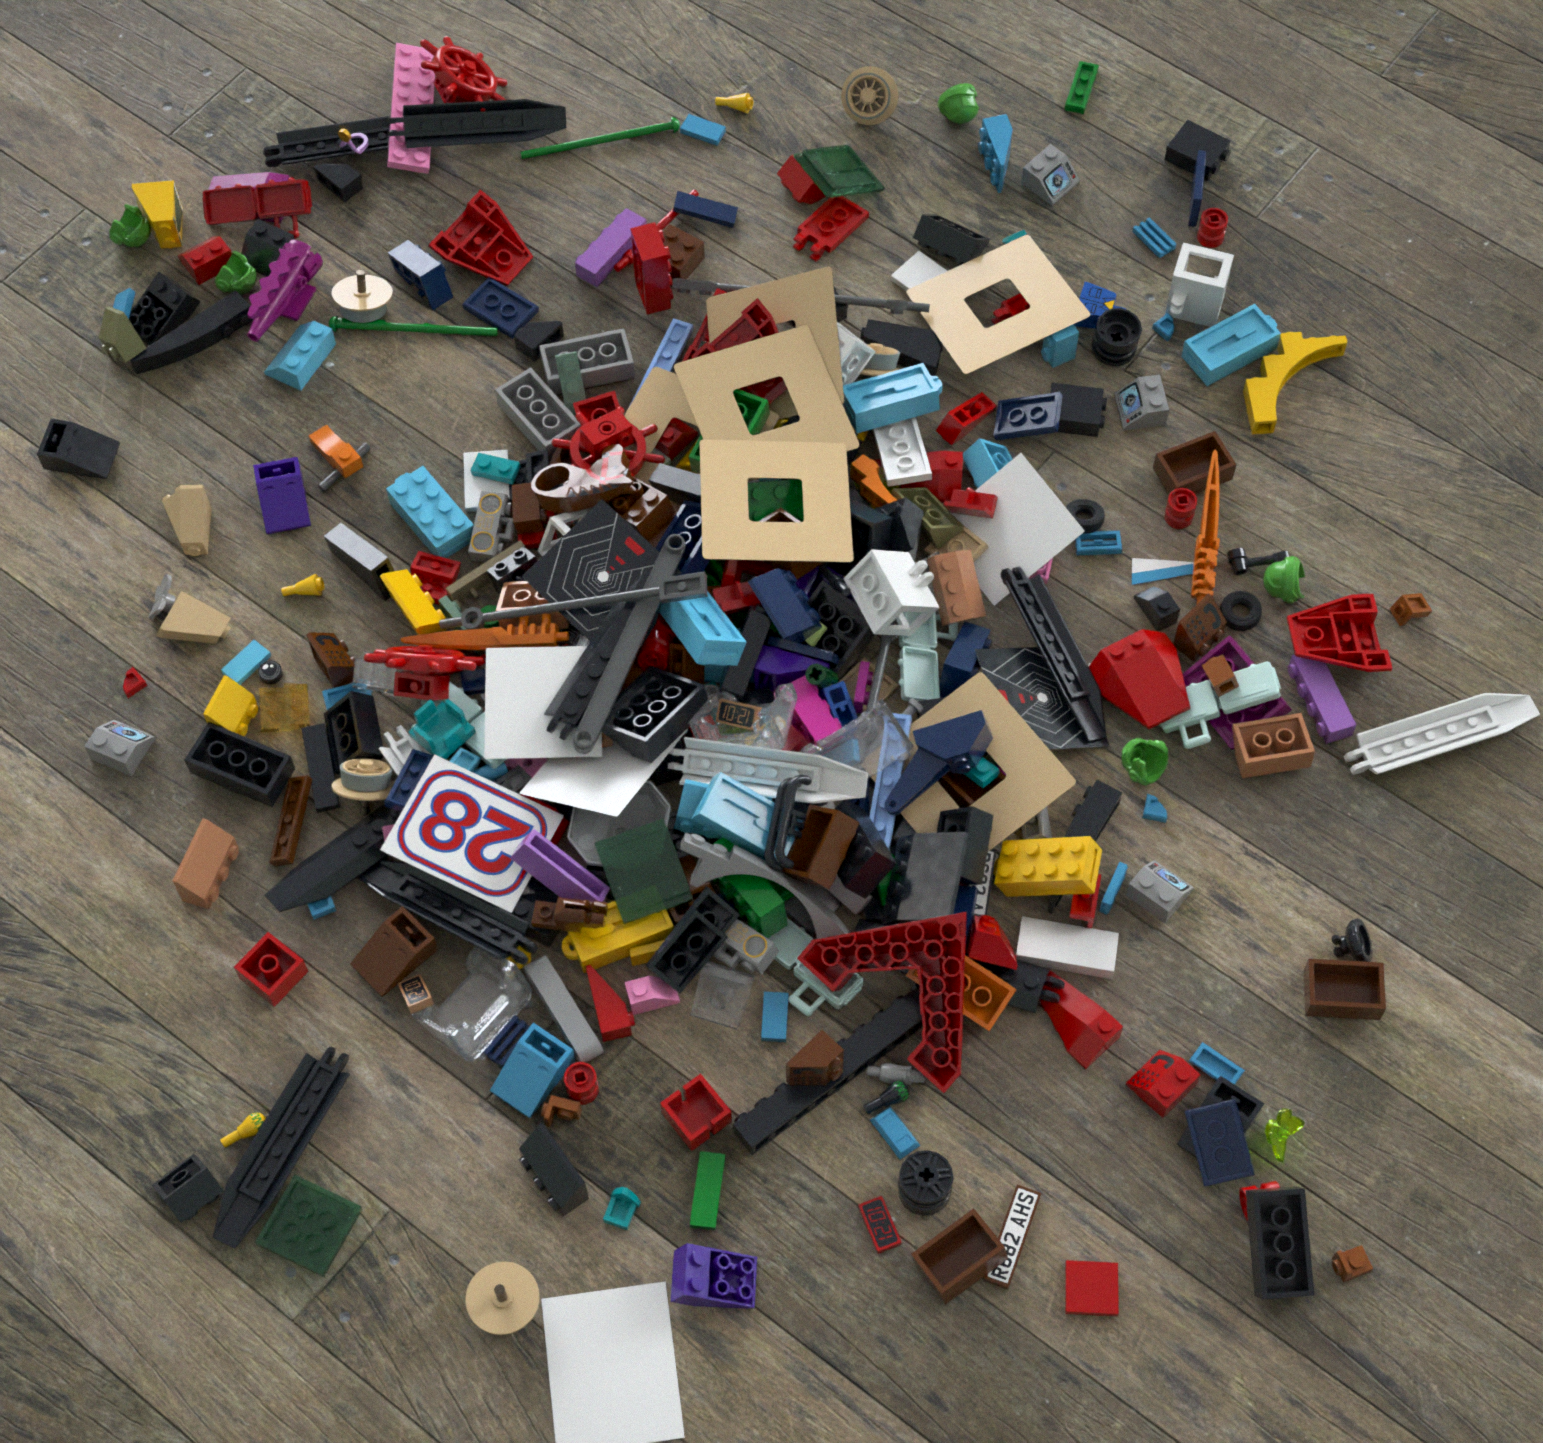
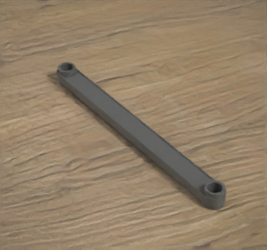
(627, 648)

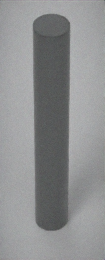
(335, 475)

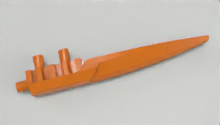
(1207, 542)
(496, 637)

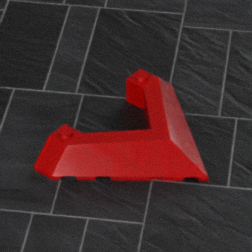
(938, 954)

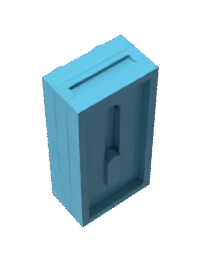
(1231, 344)
(891, 397)
(430, 512)
(704, 631)
(737, 814)

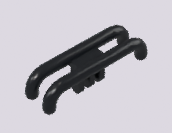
(784, 822)

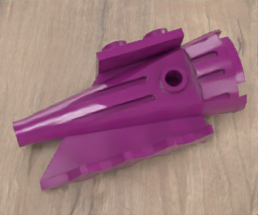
(285, 289)

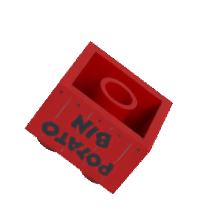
(271, 969)

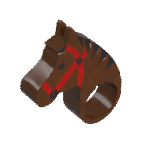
(583, 487)

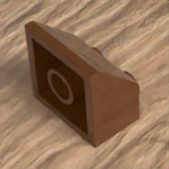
(1200, 629)
(332, 657)
(816, 1062)

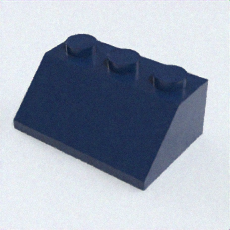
(786, 605)

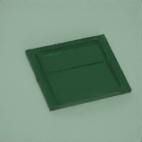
(838, 171)
(643, 871)

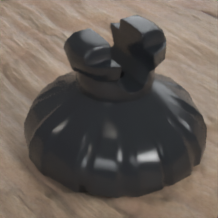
(1354, 942)

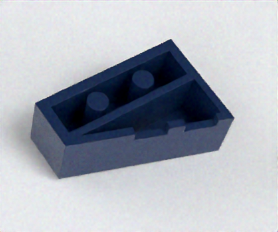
(422, 271)
(962, 659)

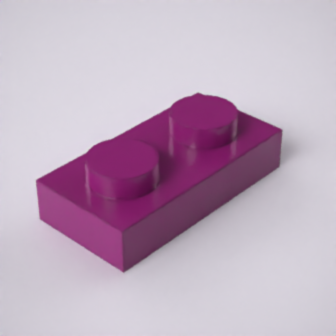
(864, 679)

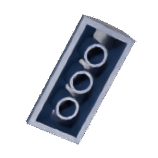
(689, 526)

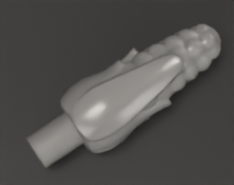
(892, 1072)

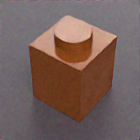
(1220, 675)

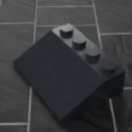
(653, 712)
(925, 877)

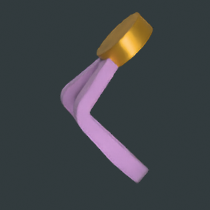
(346, 138)

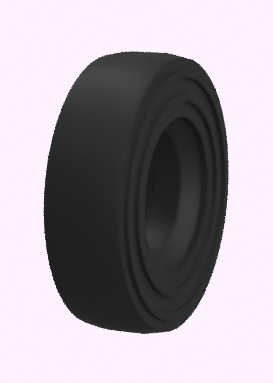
(1089, 507)
(1244, 598)

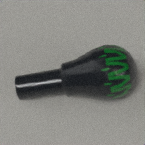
(894, 1094)

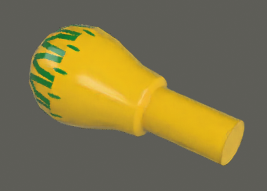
(246, 1129)

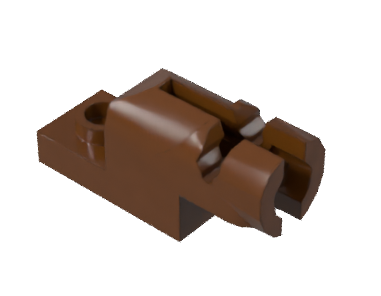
(569, 914)

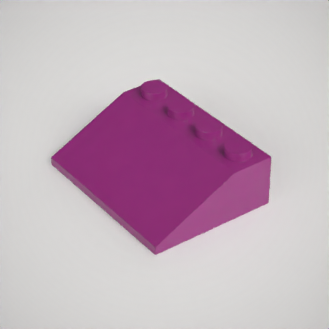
(1237, 660)

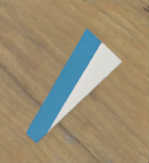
(1151, 570)

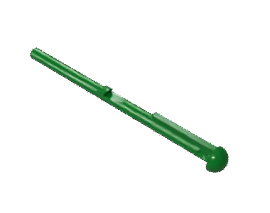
(673, 125)
(382, 325)

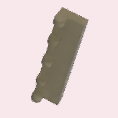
(478, 577)

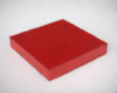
(1091, 1288)

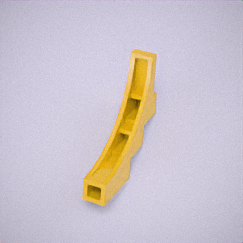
(1276, 370)

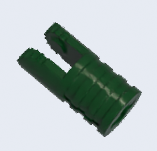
(823, 680)

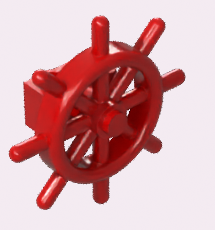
(461, 74)
(608, 430)
(422, 662)

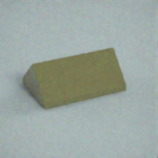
(937, 521)

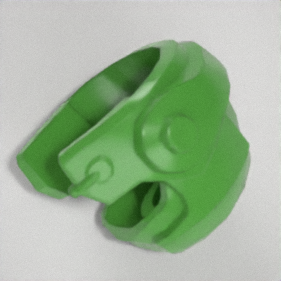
(959, 103)
(132, 228)
(236, 275)
(1282, 579)
(1144, 760)

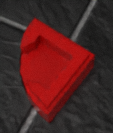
(133, 682)

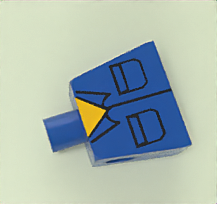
(1096, 302)

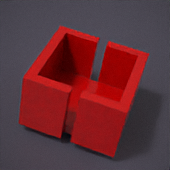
(698, 1114)

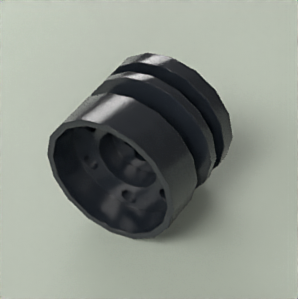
(1116, 337)
(921, 1196)

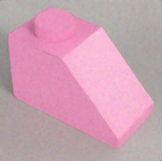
(649, 994)

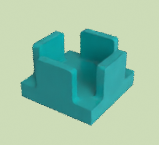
(441, 728)

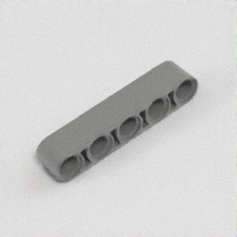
(563, 1009)

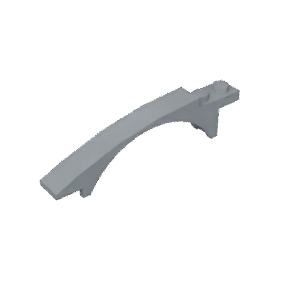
(718, 862)

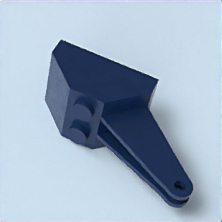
(942, 748)

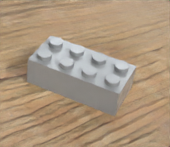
(601, 359)
(536, 410)

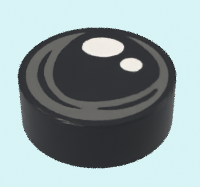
(270, 672)

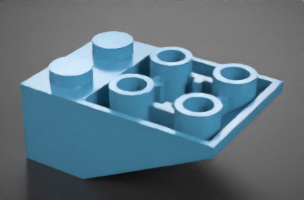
(995, 147)
(532, 1070)

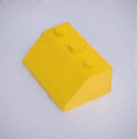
(413, 602)

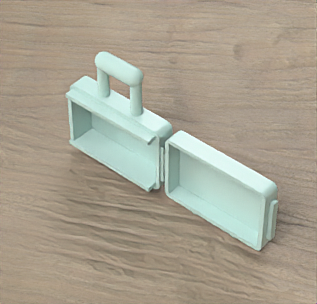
(919, 660)
(1256, 686)
(476, 717)
(791, 943)

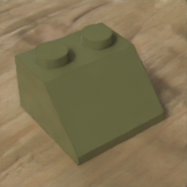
(119, 336)

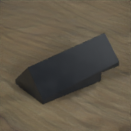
(693, 940)

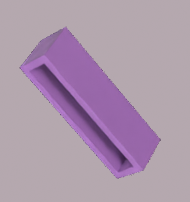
(608, 249)
(1322, 698)
(557, 869)

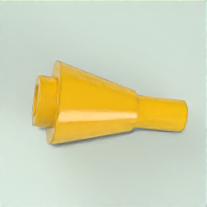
(739, 102)
(310, 586)

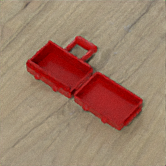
(268, 202)

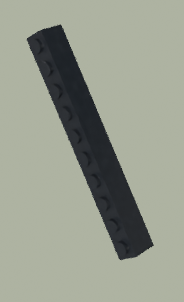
(863, 1048)

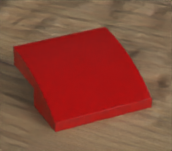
(435, 573)

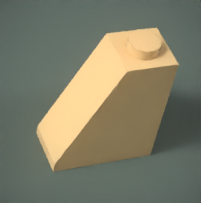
(190, 517)
(194, 621)

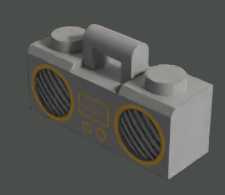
(488, 525)
(748, 946)

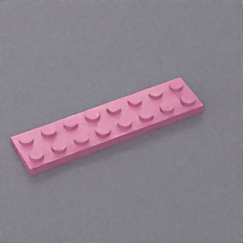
(410, 87)

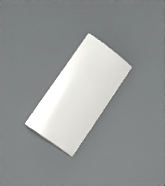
(1067, 947)

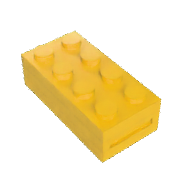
(1048, 866)
(612, 943)

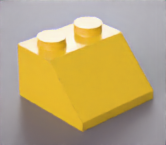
(231, 707)

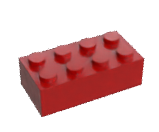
(652, 267)

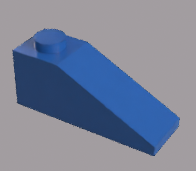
(839, 702)

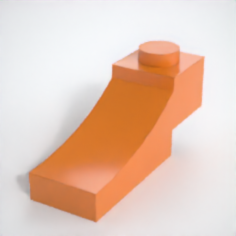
(336, 451)
(866, 474)

